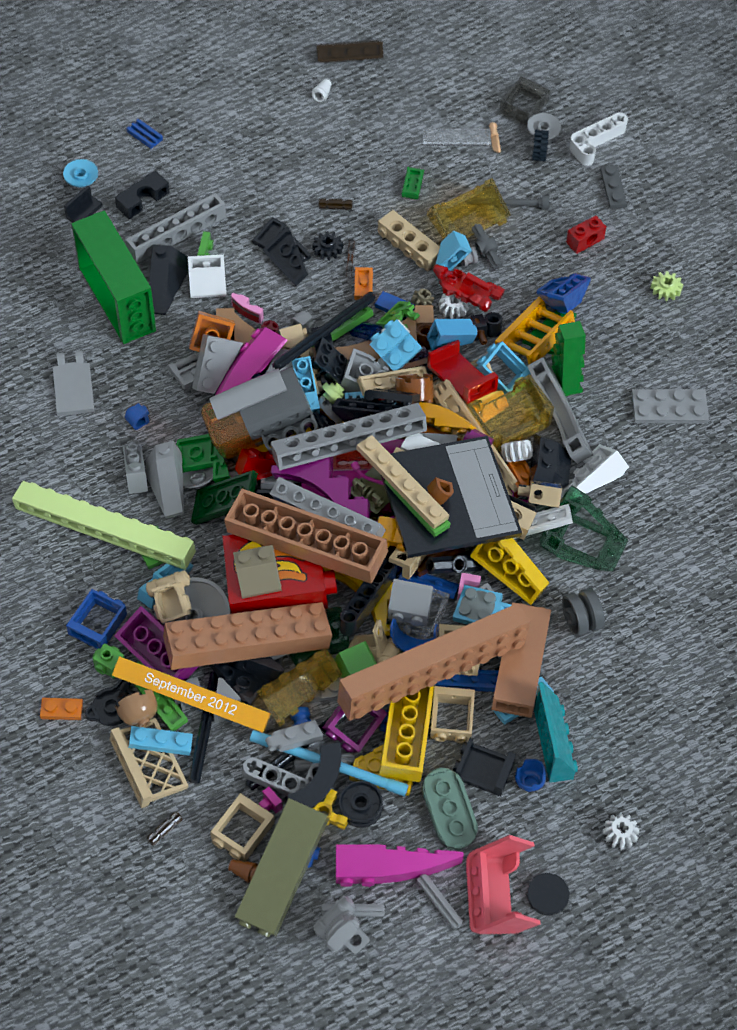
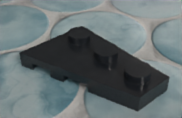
(286, 256)
(241, 682)

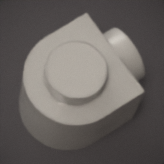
(305, 319)

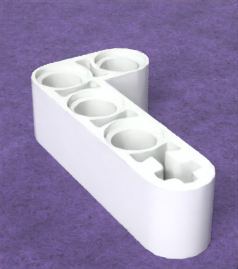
(585, 140)

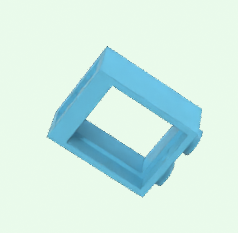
(508, 358)

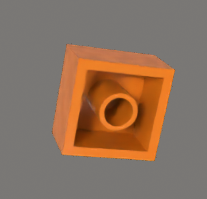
(210, 325)

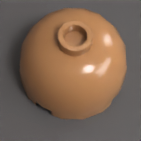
(137, 708)

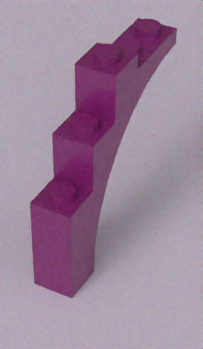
(319, 476)

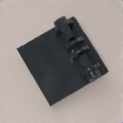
(329, 362)

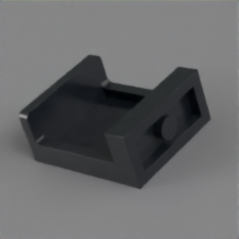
(484, 767)

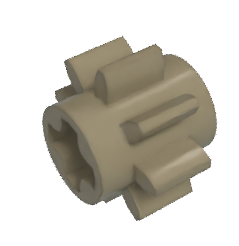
(422, 297)

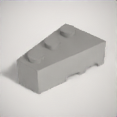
(213, 362)

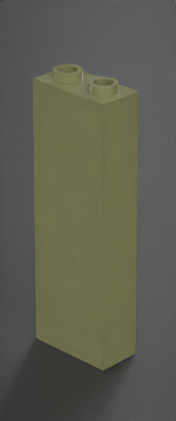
(281, 868)

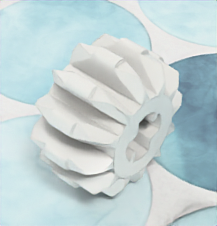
(452, 307)
(516, 451)
(614, 834)

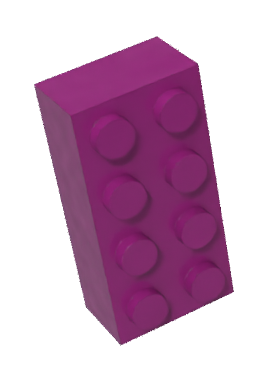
(145, 639)

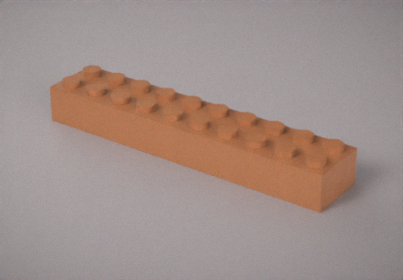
(432, 662)

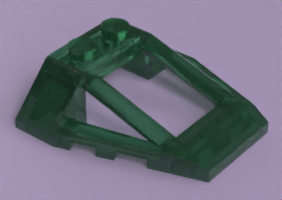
(612, 549)

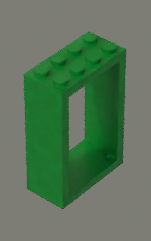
(114, 277)

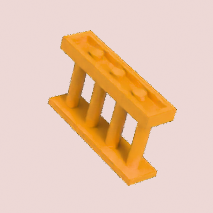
(528, 320)

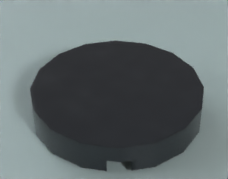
(548, 894)

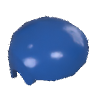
(531, 775)

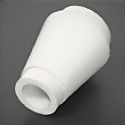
(321, 91)

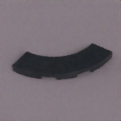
(324, 778)

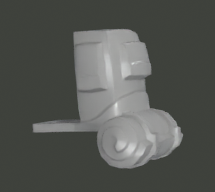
(340, 925)

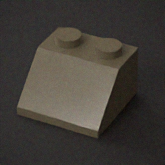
(257, 571)

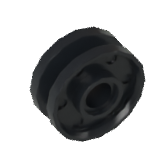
(361, 792)

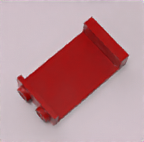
(465, 378)

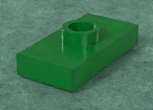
(412, 183)

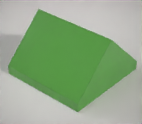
(354, 659)

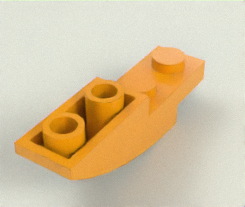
(445, 419)

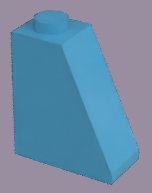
(449, 330)

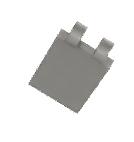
(73, 386)

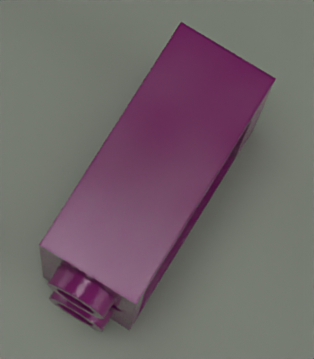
(347, 743)

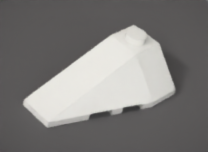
(599, 470)

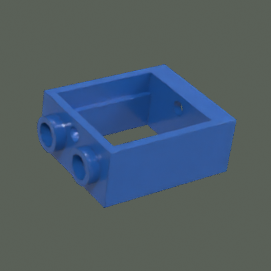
(87, 635)

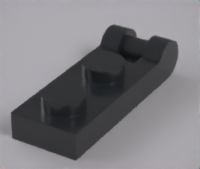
(392, 396)

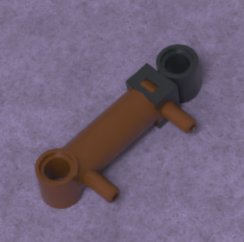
(488, 326)

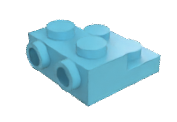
(395, 345)

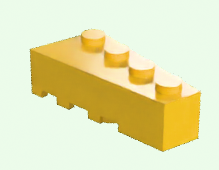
(512, 567)

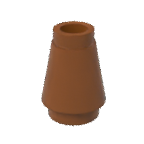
(243, 869)

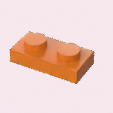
(363, 281)
(61, 708)

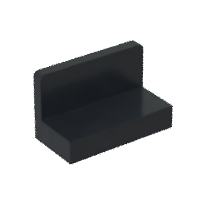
(82, 205)

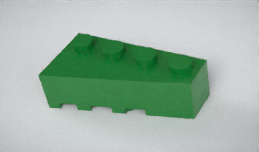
(569, 357)

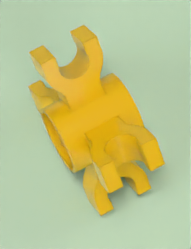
(338, 820)

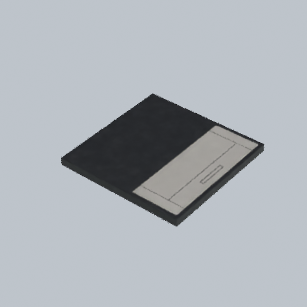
(477, 509)

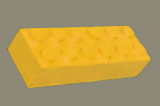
(407, 736)

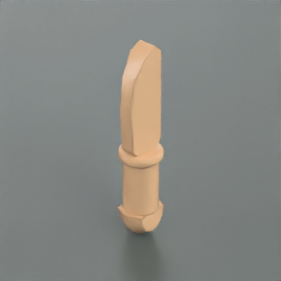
(495, 137)

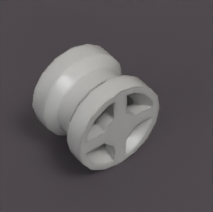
(471, 258)

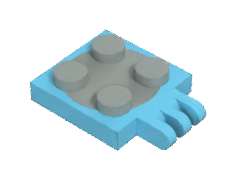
(477, 604)

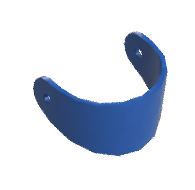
(406, 642)

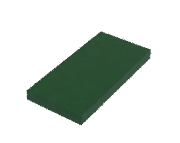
(218, 498)

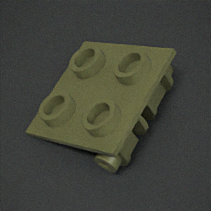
(372, 491)

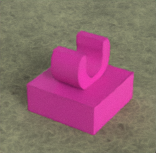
(270, 801)

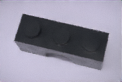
(151, 185)

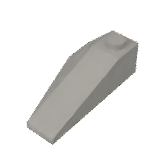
(359, 365)
(166, 477)

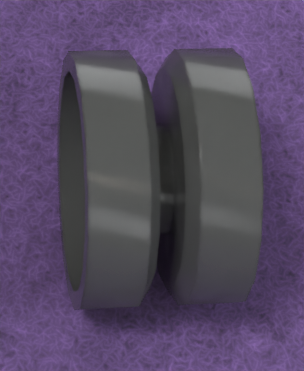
(583, 612)

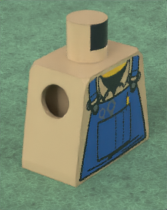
(550, 493)

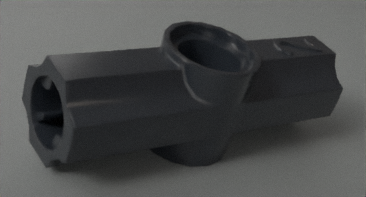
(445, 564)

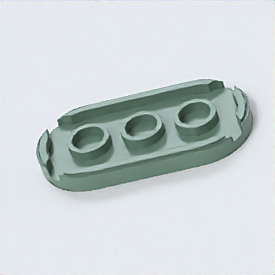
(449, 808)

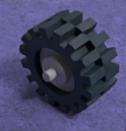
(540, 145)

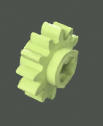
(666, 286)

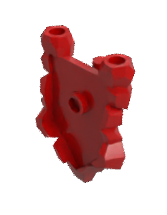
(468, 287)

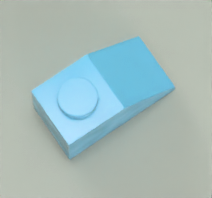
(453, 250)

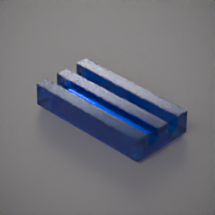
(366, 331)

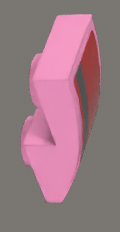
(252, 312)

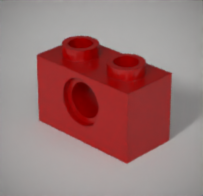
(586, 234)

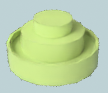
(333, 391)

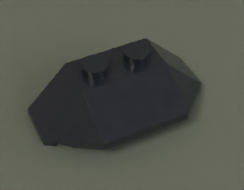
(356, 408)
(549, 462)

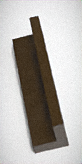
(349, 51)

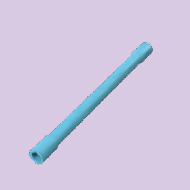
(389, 784)

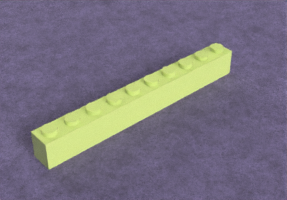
(104, 525)

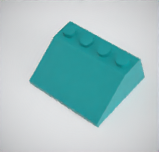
(553, 735)

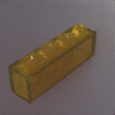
(299, 685)

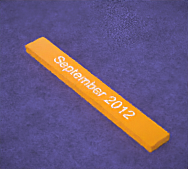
(191, 694)

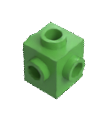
(106, 659)

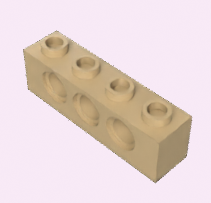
(409, 240)

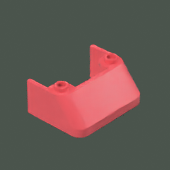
(490, 888)

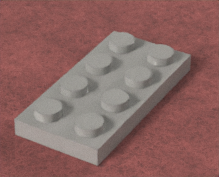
(670, 406)

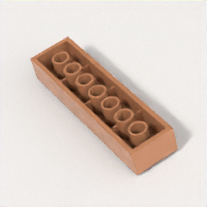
(306, 535)
(247, 635)

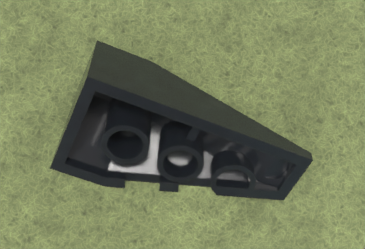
(166, 275)

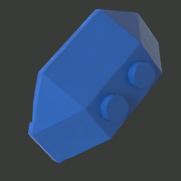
(564, 292)

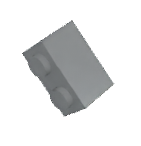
(410, 602)

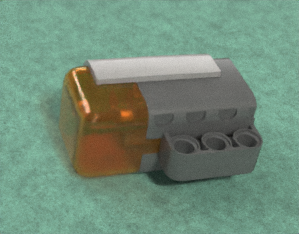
(258, 413)

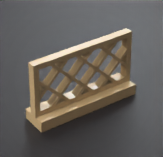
(134, 772)

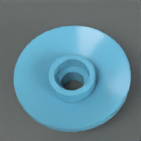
(80, 173)

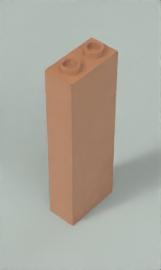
(521, 667)

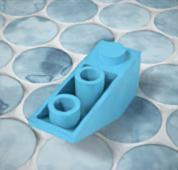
(304, 372)

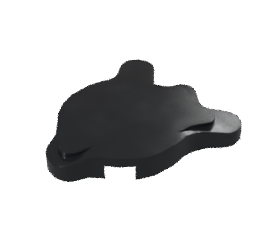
(103, 706)

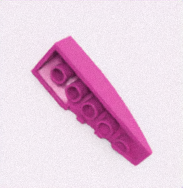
(252, 358)
(376, 865)

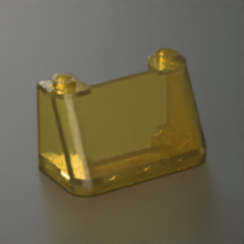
(479, 206)
(514, 414)

